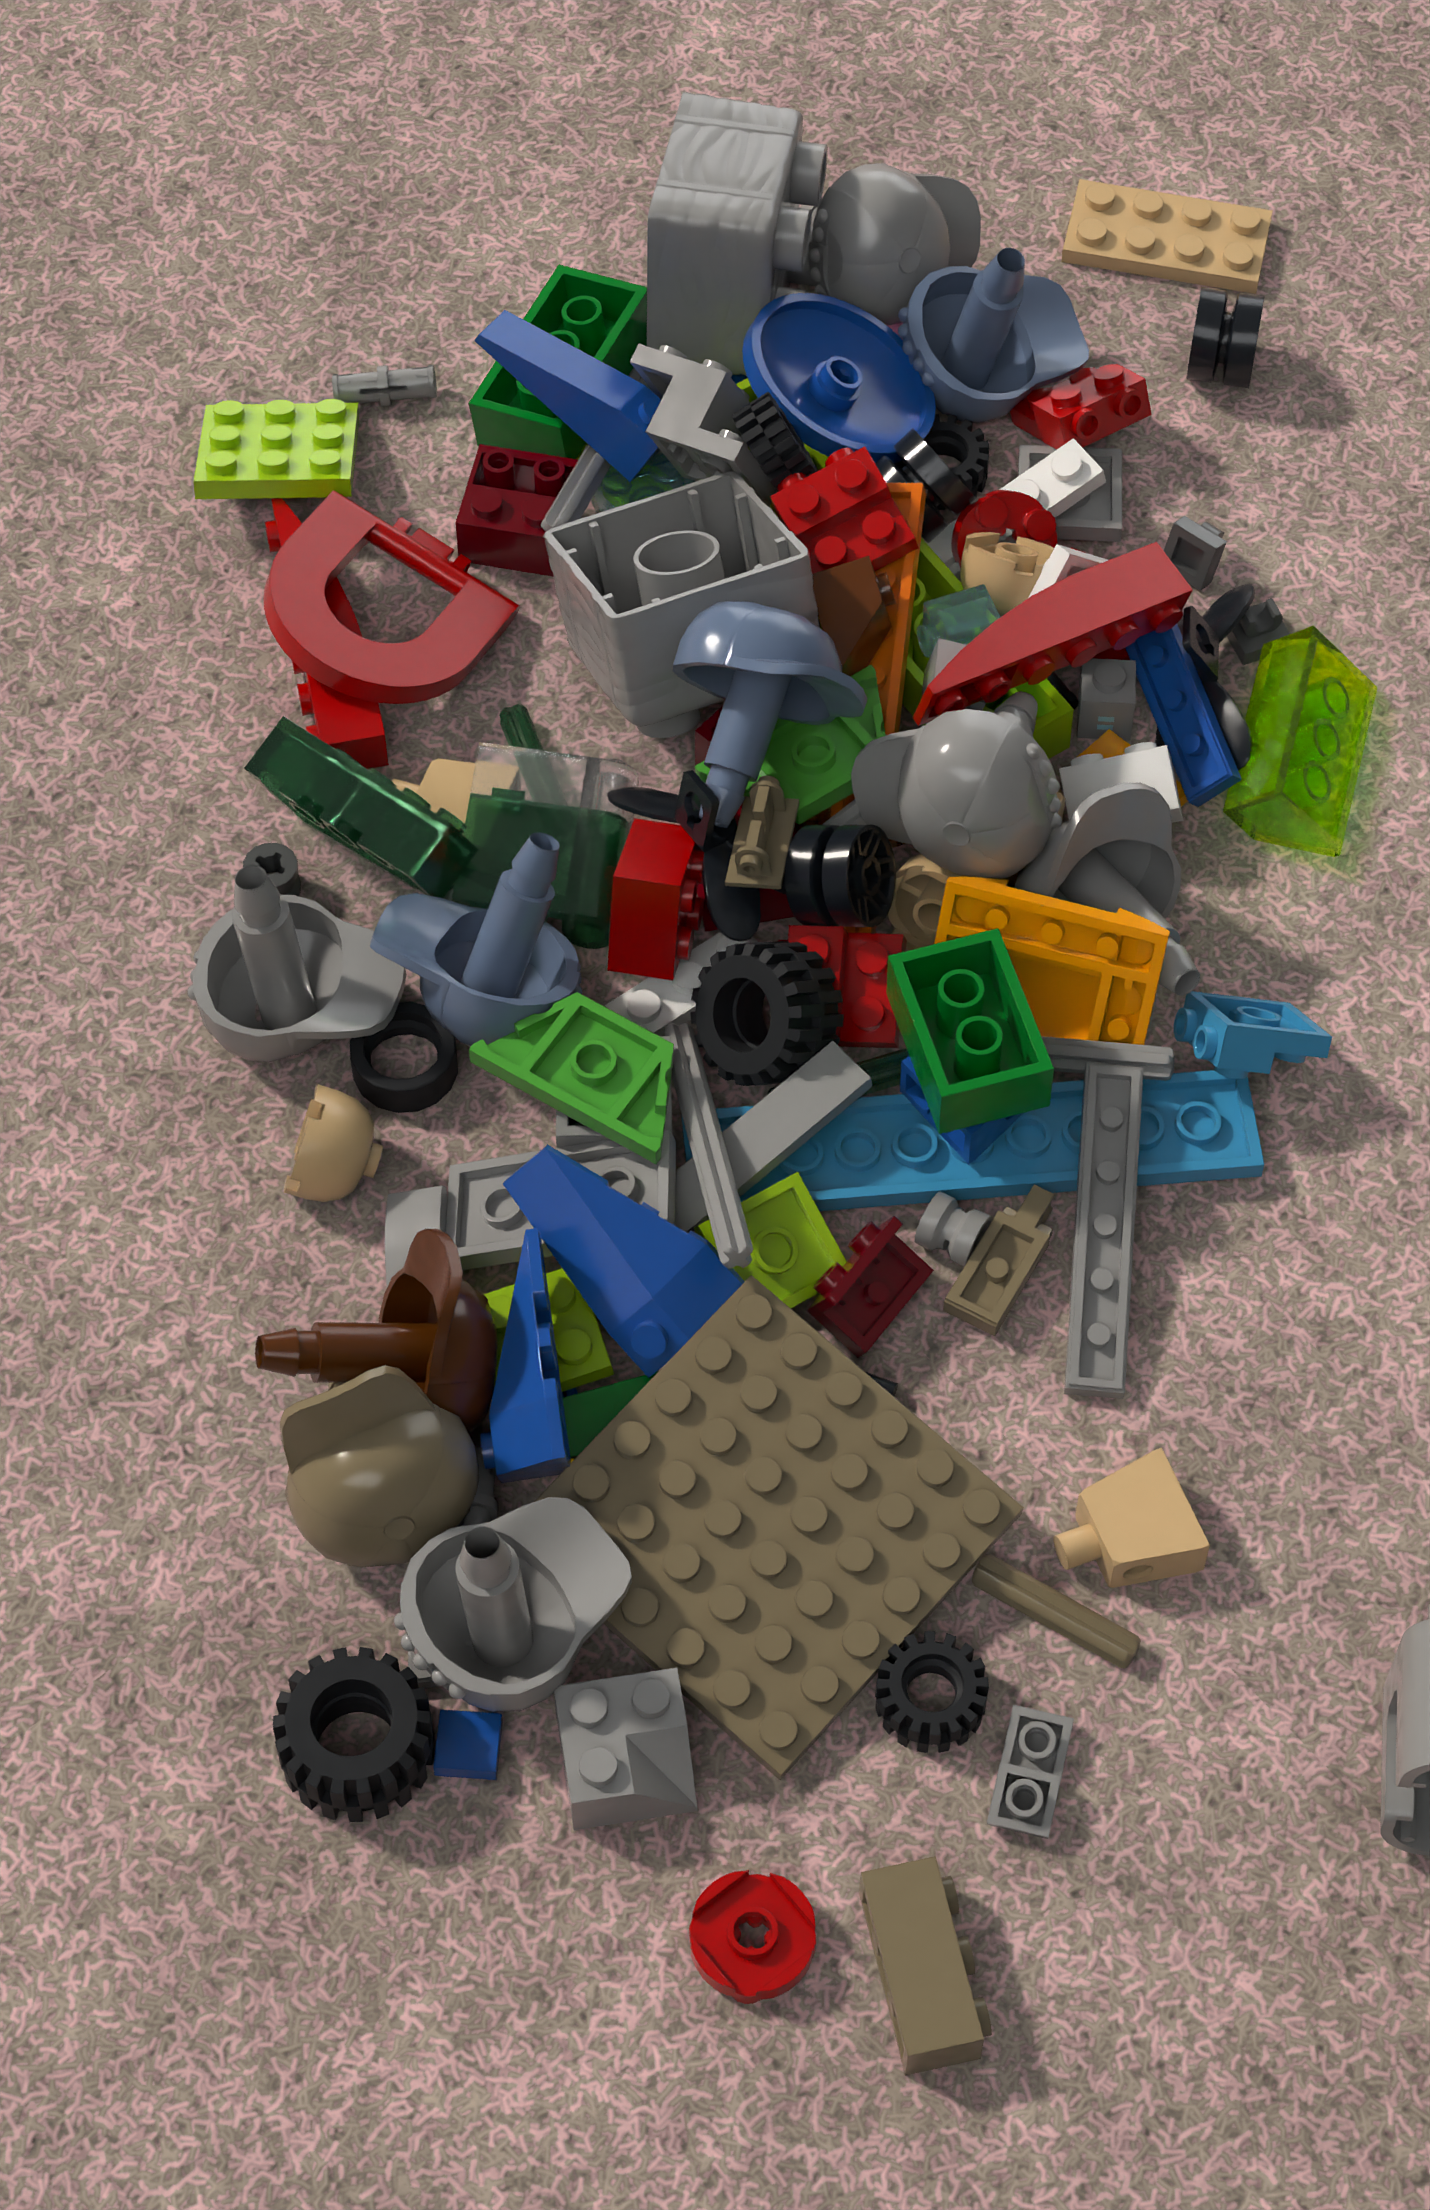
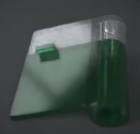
(558, 795)

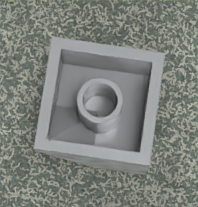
(625, 1748)

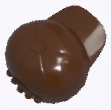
(427, 1327)

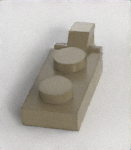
(1002, 1263)

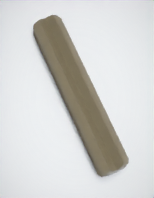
(1056, 1611)

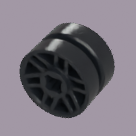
(1225, 337)
(939, 481)
(840, 875)

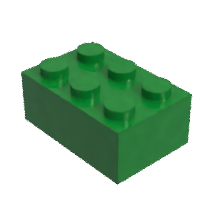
(969, 1031)

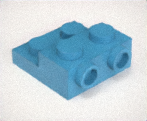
(1247, 1033)

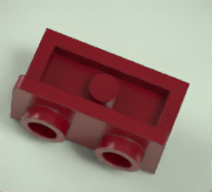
(870, 1288)

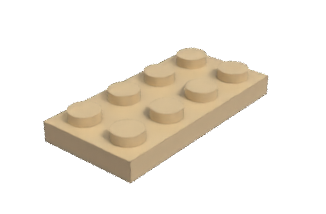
(1167, 236)

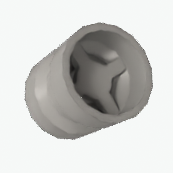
(950, 1228)

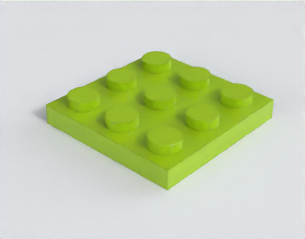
(277, 450)

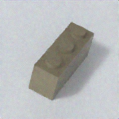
(923, 1965)

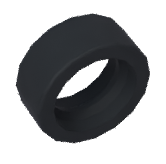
(406, 1093)

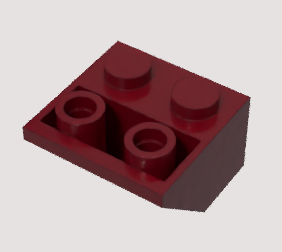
(506, 505)

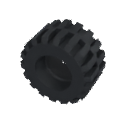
(732, 1011)
(362, 1780)

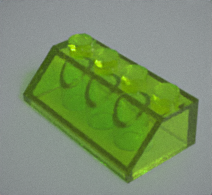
(1307, 745)

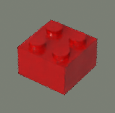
(655, 900)

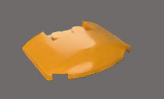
(1077, 964)

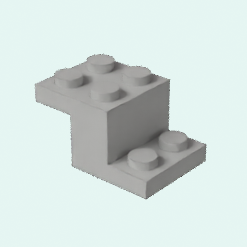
(695, 417)

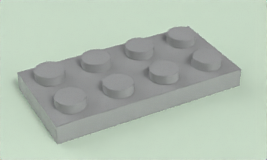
(491, 1225)

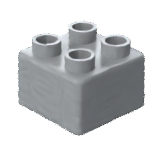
(728, 223)
(649, 568)

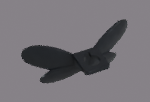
(1201, 642)
(732, 909)

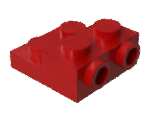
(1084, 406)
(844, 512)
(861, 975)

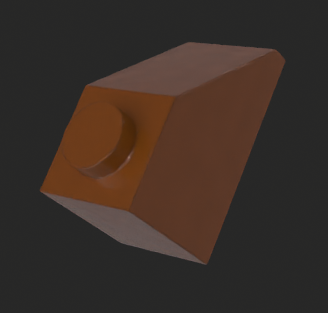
(854, 610)

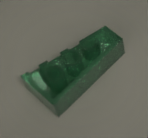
(362, 809)

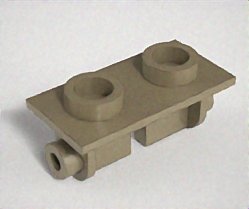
(762, 837)

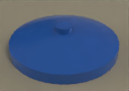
(836, 375)

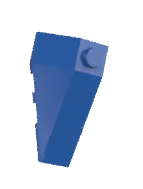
(586, 394)
(629, 1264)
(527, 1400)

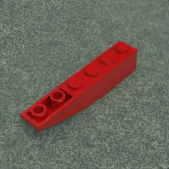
(1062, 628)
(338, 718)

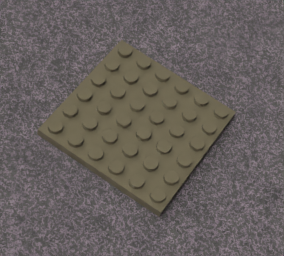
(778, 1523)

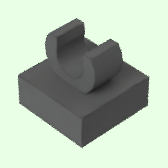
(1195, 550)
(1258, 626)

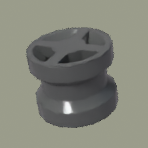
(277, 858)

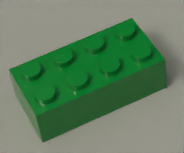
(587, 312)

